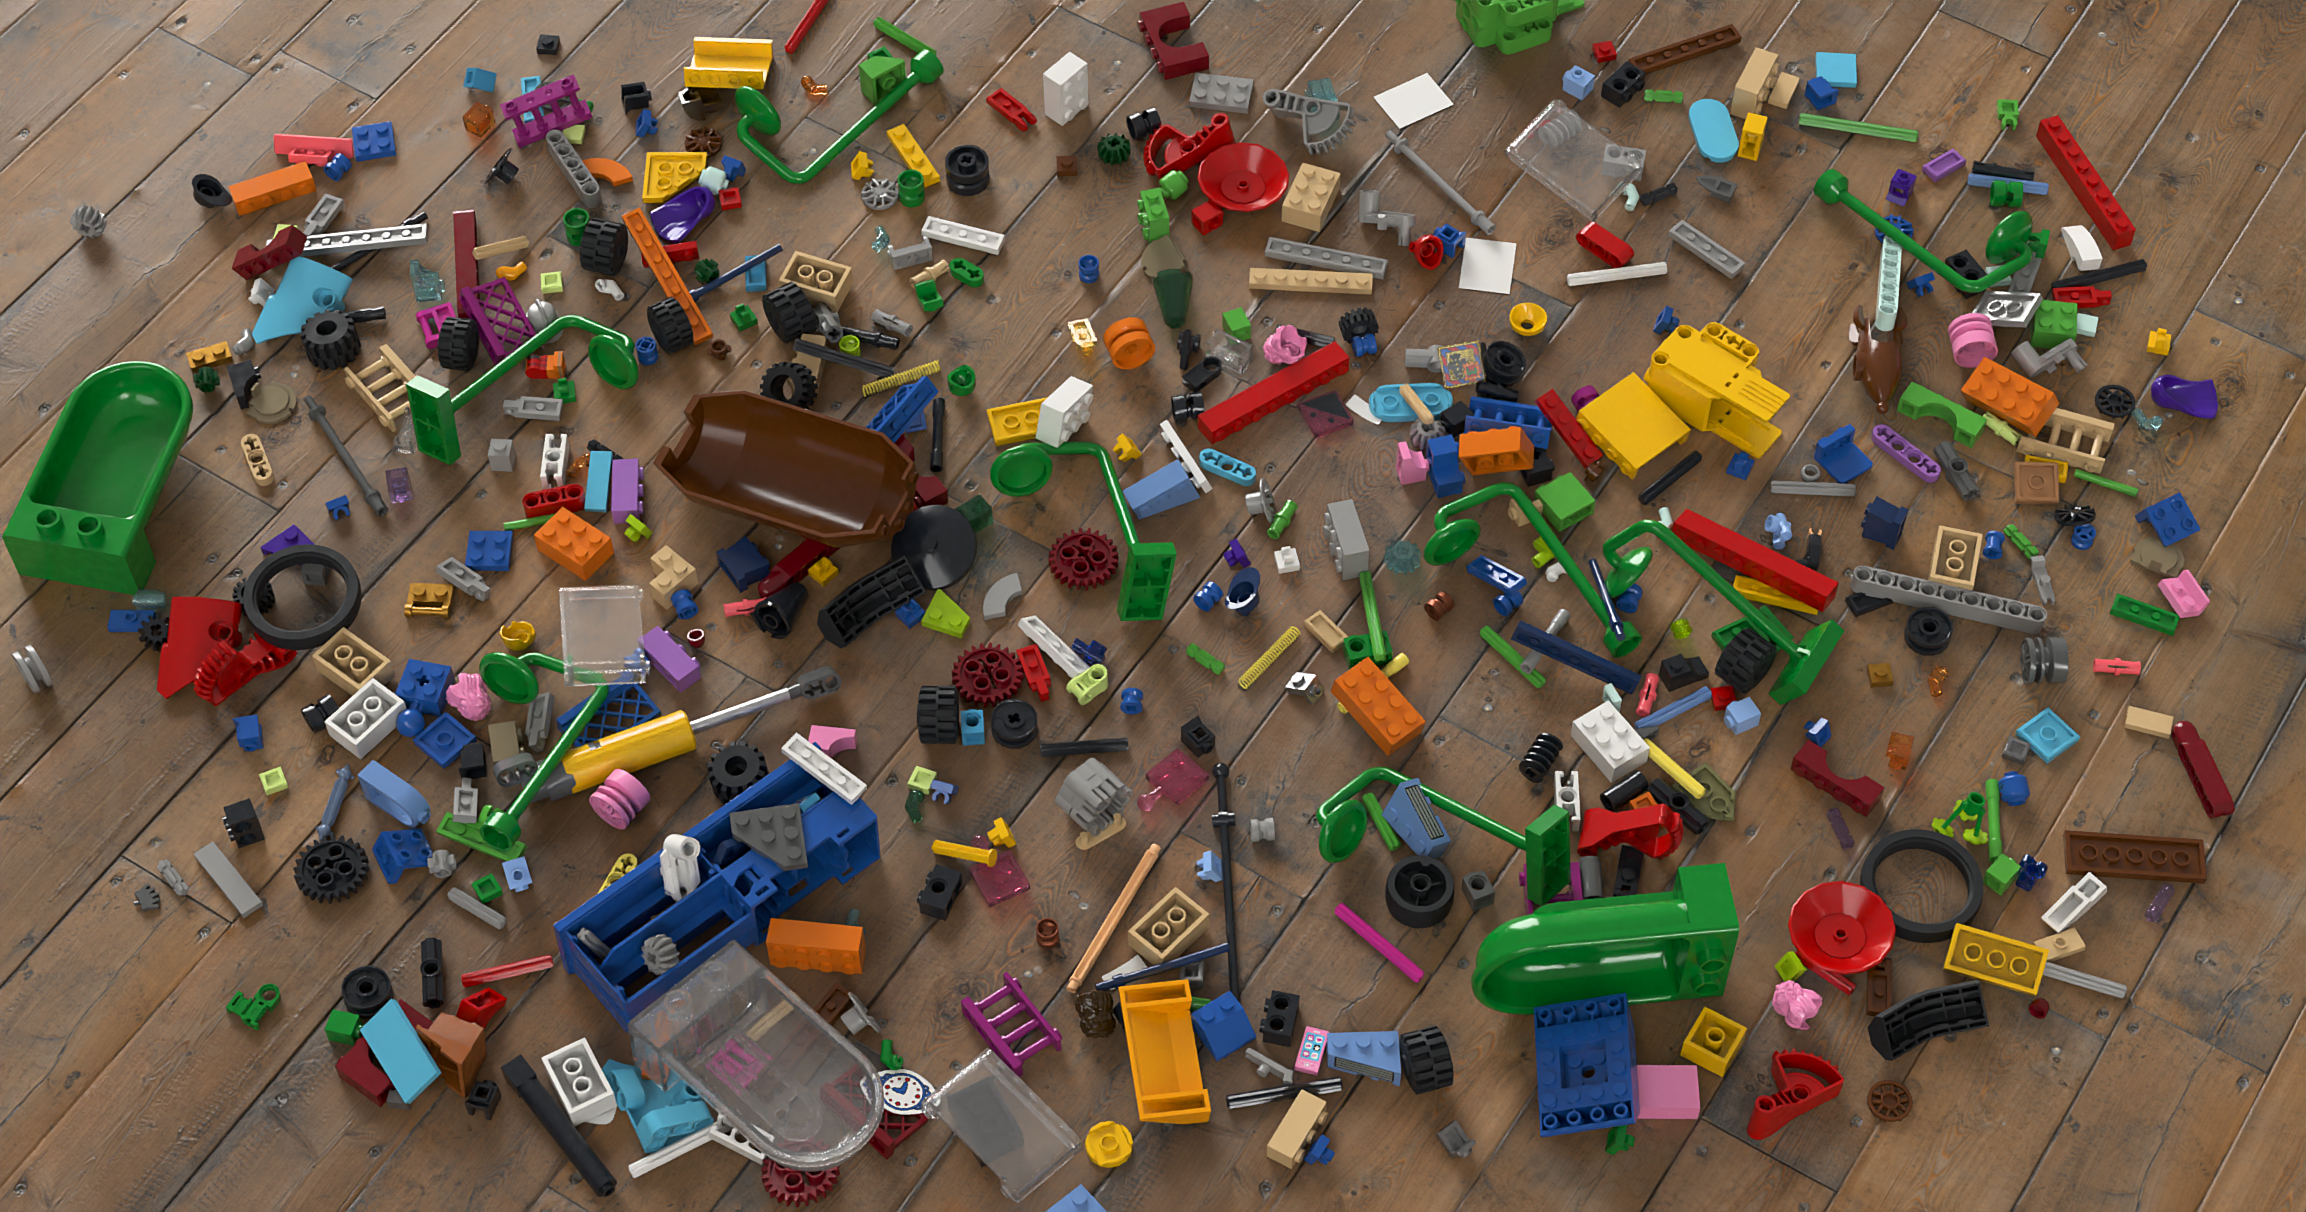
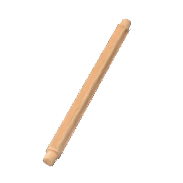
(1113, 918)

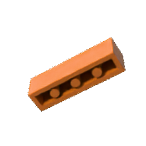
(272, 188)

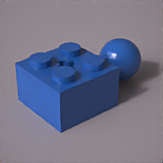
(424, 692)

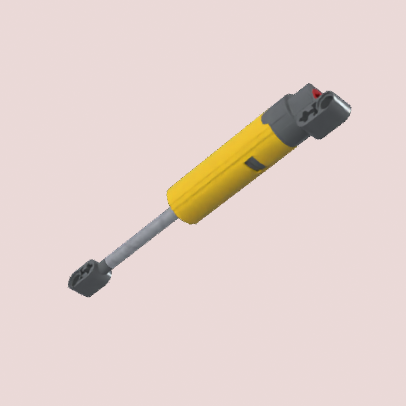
(647, 742)

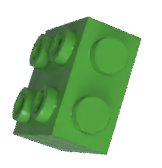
(1153, 214)
(1565, 501)

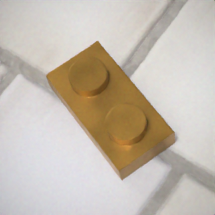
(209, 356)

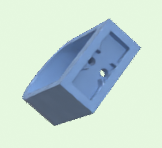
(393, 795)

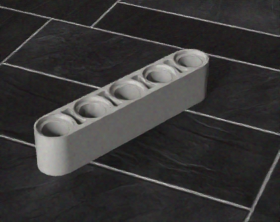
(573, 168)

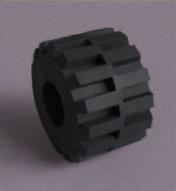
(604, 247)
(789, 312)
(330, 339)
(1745, 660)
(938, 714)
(735, 770)
(1426, 1059)

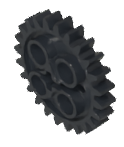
(331, 869)

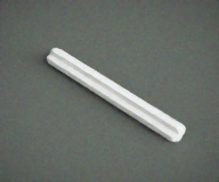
(1617, 274)
(674, 1150)

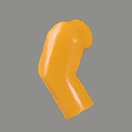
(511, 273)

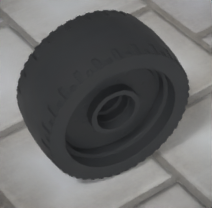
(1419, 891)

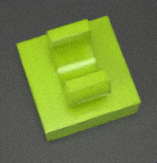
(636, 529)
(1790, 967)

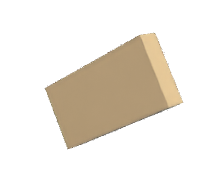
(1783, 90)
(1325, 631)
(2148, 722)

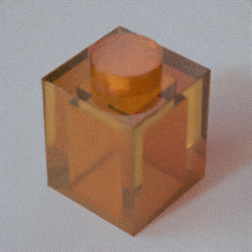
(478, 119)

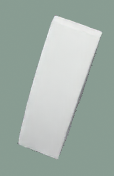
(2082, 247)
(2075, 903)

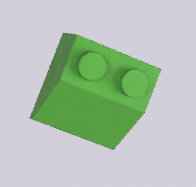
(880, 76)

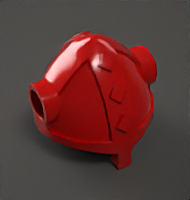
(1424, 251)

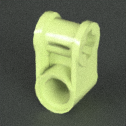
(1085, 685)

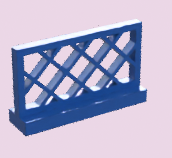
(903, 408)
(615, 692)

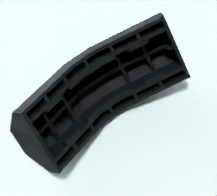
(869, 601)
(1926, 1017)

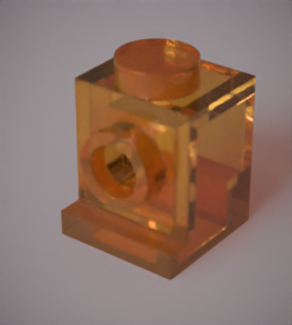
(1899, 750)

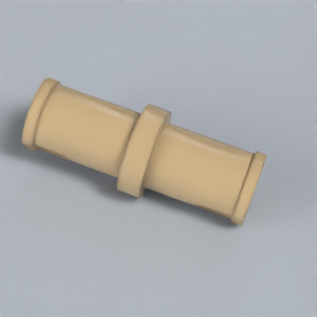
(930, 273)

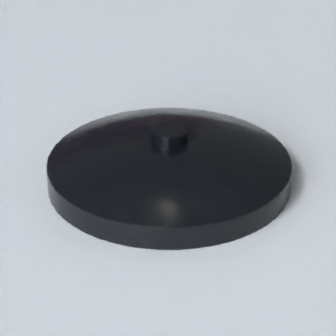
(938, 545)

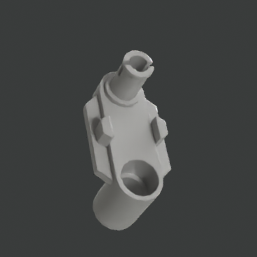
(1370, 213)
(2035, 364)

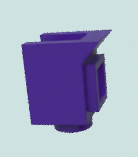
(1903, 181)

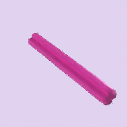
(1379, 942)

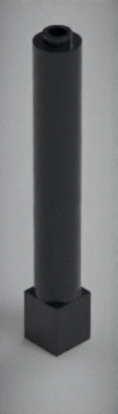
(528, 1087)

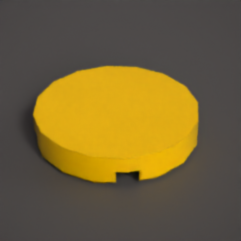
(1109, 1144)

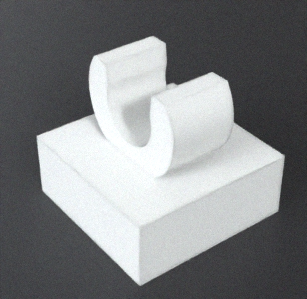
(260, 292)
(1286, 560)

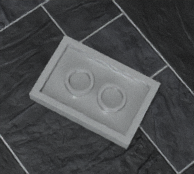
(1221, 93)
(2009, 308)

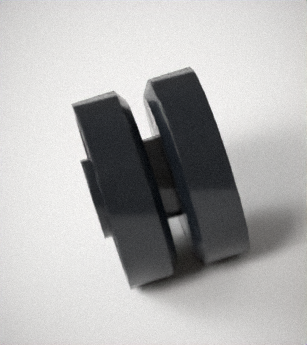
(967, 170)

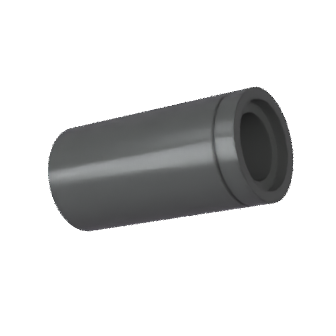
(1591, 877)

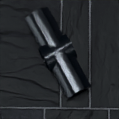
(1665, 794)
(432, 983)

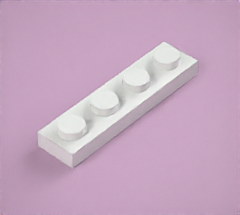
(963, 235)
(1188, 463)
(1053, 646)
(824, 768)

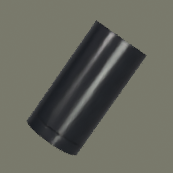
(1624, 791)

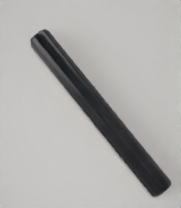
(2101, 275)
(843, 358)
(1283, 1092)

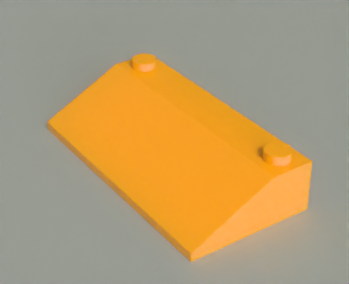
(1164, 1053)

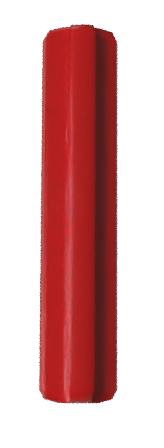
(1835, 979)

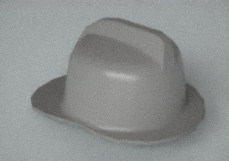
(541, 315)

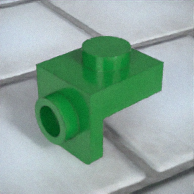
(928, 296)

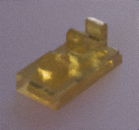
(1082, 336)

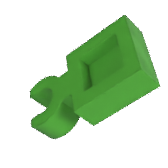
(2008, 112)

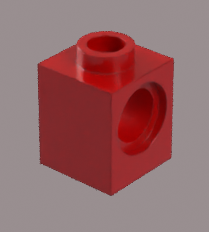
(1207, 217)

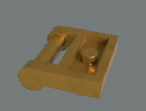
(429, 595)

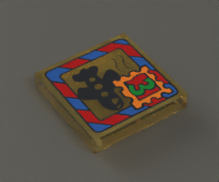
(1461, 364)

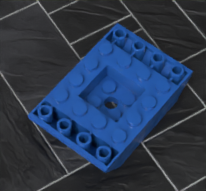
(1578, 1039)

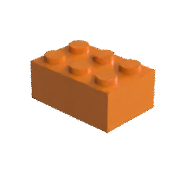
(1496, 451)
(574, 543)

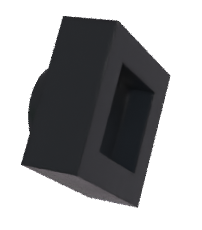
(548, 44)

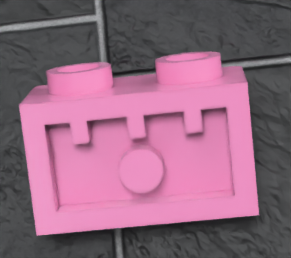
(2184, 595)

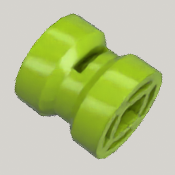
(850, 344)

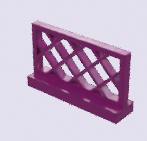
(486, 332)

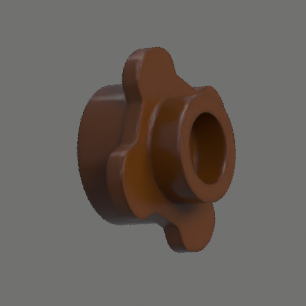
(721, 346)
(1593, 471)

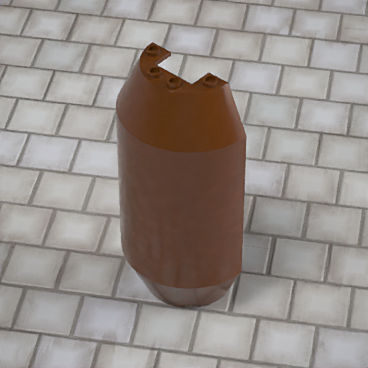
(791, 469)

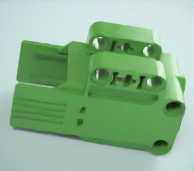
(1511, 23)

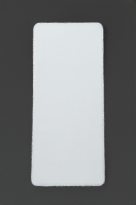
(1362, 409)
(1131, 966)

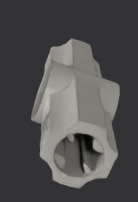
(1424, 358)

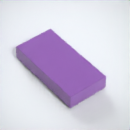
(1944, 165)

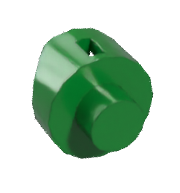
(961, 381)

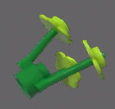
(1967, 810)

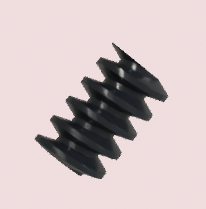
(1540, 757)

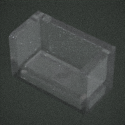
(1230, 351)

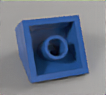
(1222, 1026)

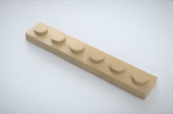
(1310, 281)

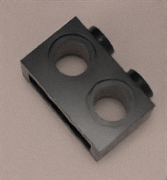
(1623, 84)
(1967, 267)
(242, 823)
(1280, 1018)

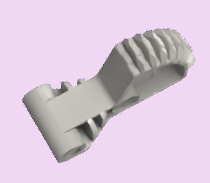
(1296, 106)

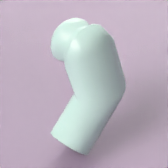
(1633, 197)
(1665, 516)

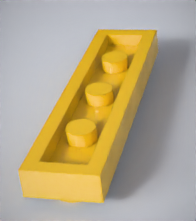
(912, 154)
(1760, 592)

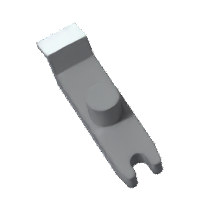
(2042, 579)
(1267, 1065)

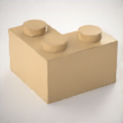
(672, 575)

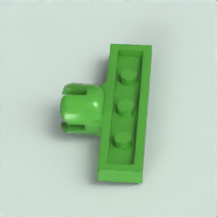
(469, 835)

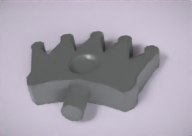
(147, 898)

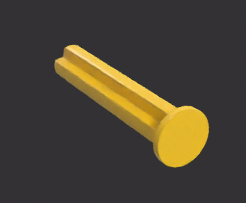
(965, 852)

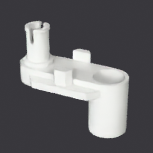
(680, 865)

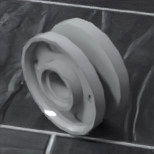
(32, 669)

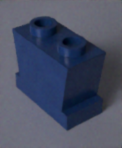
(1884, 522)
(743, 563)

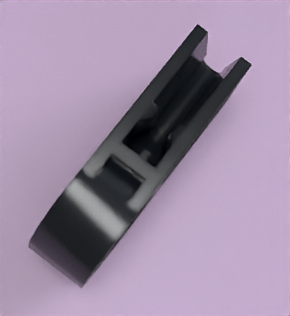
(1199, 377)

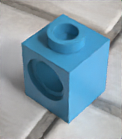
(975, 734)

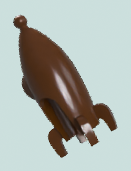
(1877, 363)

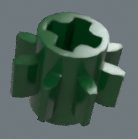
(706, 271)
(206, 379)

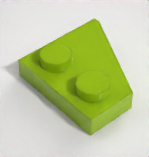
(945, 616)

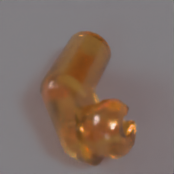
(811, 86)
(577, 464)
(1938, 674)

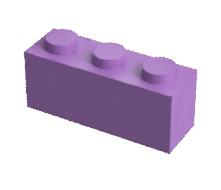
(627, 489)
(671, 659)

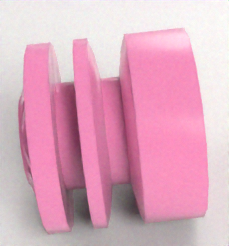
(1972, 339)
(619, 799)

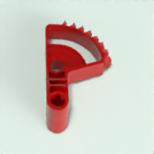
(1186, 150)
(237, 668)
(1633, 827)
(1796, 1092)

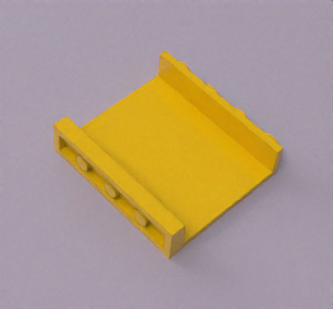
(729, 63)
(1631, 424)

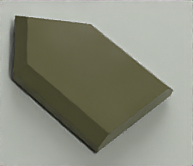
(1718, 798)

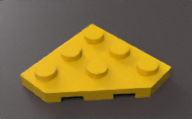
(669, 173)

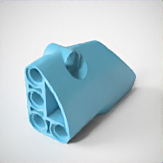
(303, 291)
(656, 1115)

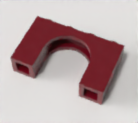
(1171, 60)
(357, 1065)

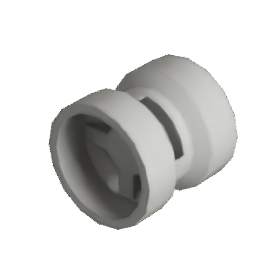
(1262, 829)

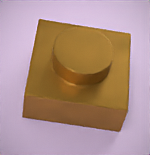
(1880, 675)

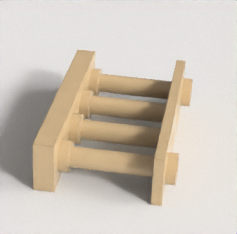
(398, 371)
(2078, 425)

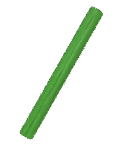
(1858, 127)
(1372, 616)

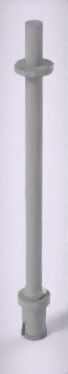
(1477, 217)

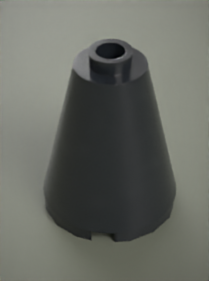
(780, 611)

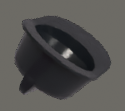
(209, 191)

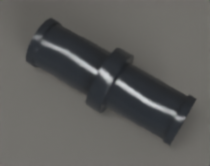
(1497, 391)

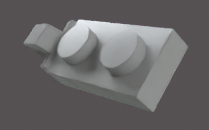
(323, 215)
(534, 408)
(463, 578)
(539, 721)
(465, 803)

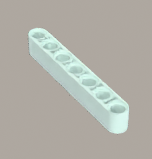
(1888, 285)

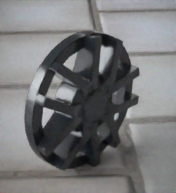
(2114, 401)
(2075, 515)

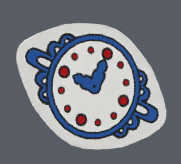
(904, 1091)

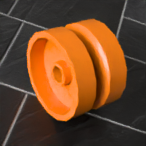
(1129, 343)

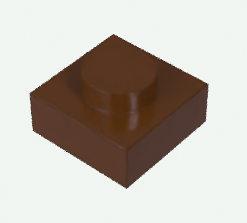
(1066, 165)

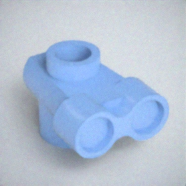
(1780, 528)

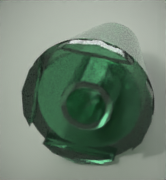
(1173, 295)

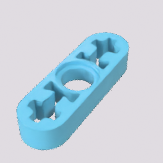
(1222, 459)

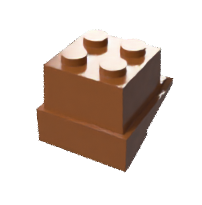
(456, 1049)

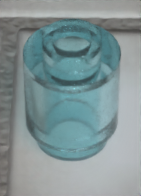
(149, 599)

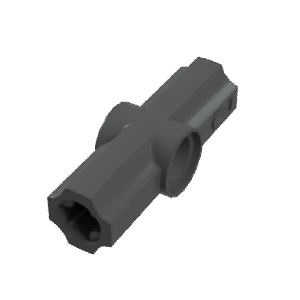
(827, 322)
(1956, 470)

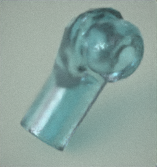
(882, 239)
(2147, 423)
(852, 918)

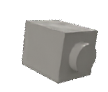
(502, 455)

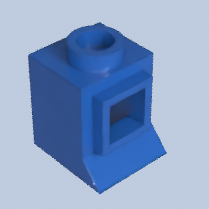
(1820, 93)
(1450, 238)
(249, 732)

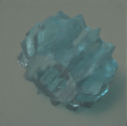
(1402, 556)

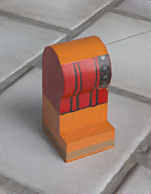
(546, 366)

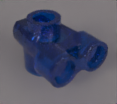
(1092, 654)
(2030, 872)

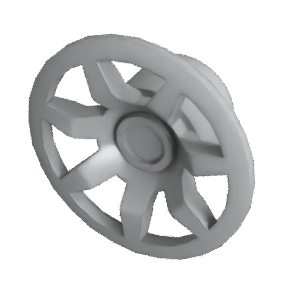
(1259, 503)
(856, 1017)

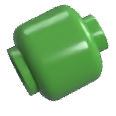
(1173, 184)

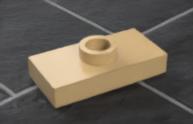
(2061, 944)

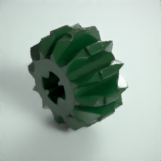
(1114, 149)

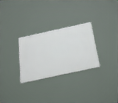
(1413, 100)
(1487, 265)

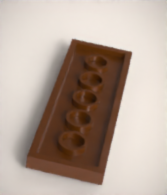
(2134, 856)

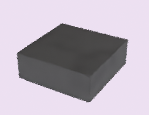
(2016, 750)

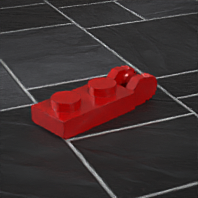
(1011, 109)

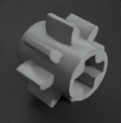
(441, 863)

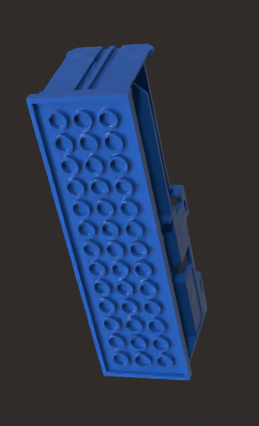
(744, 892)

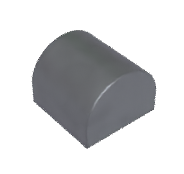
(1194, 973)

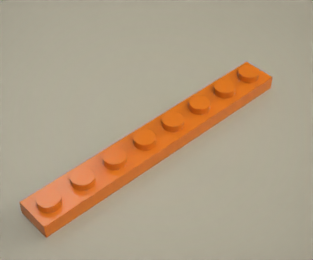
(665, 272)

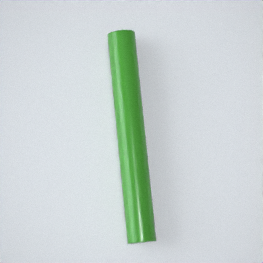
(2106, 482)
(527, 522)

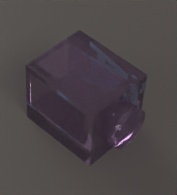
(399, 485)

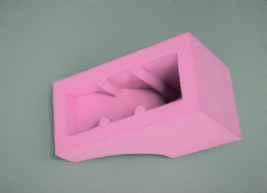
(1410, 465)
(833, 739)

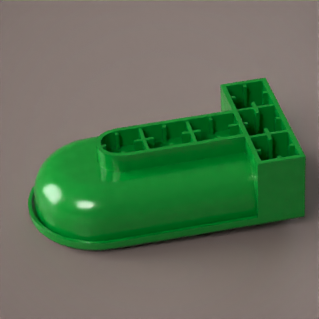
(102, 479)
(1633, 944)

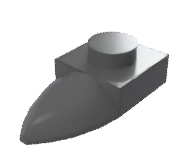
(1719, 187)

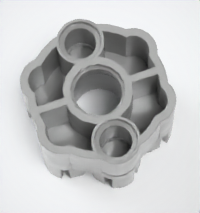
(1090, 793)

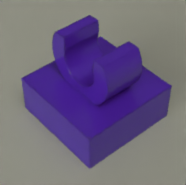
(1236, 555)

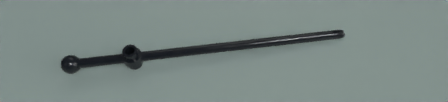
(1224, 820)

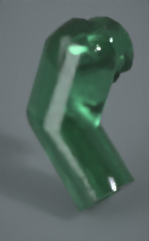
(911, 804)

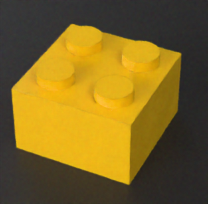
(1713, 1041)

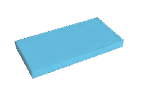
(400, 1051)

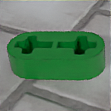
(966, 272)

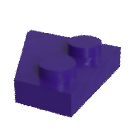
(290, 537)

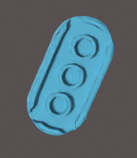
(1713, 130)
(1390, 406)

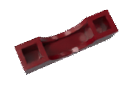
(283, 248)
(928, 489)
(1858, 794)

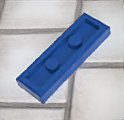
(1496, 575)

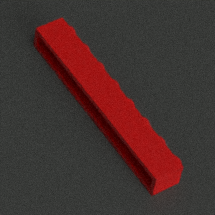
(2085, 182)
(1273, 393)
(1755, 560)

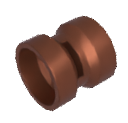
(1437, 607)
(1047, 933)

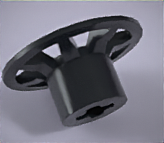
(503, 169)

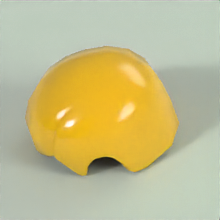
(518, 635)

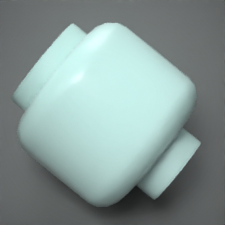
(713, 180)

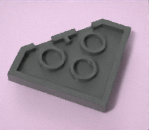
(773, 834)

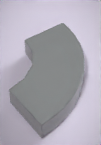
(1000, 595)

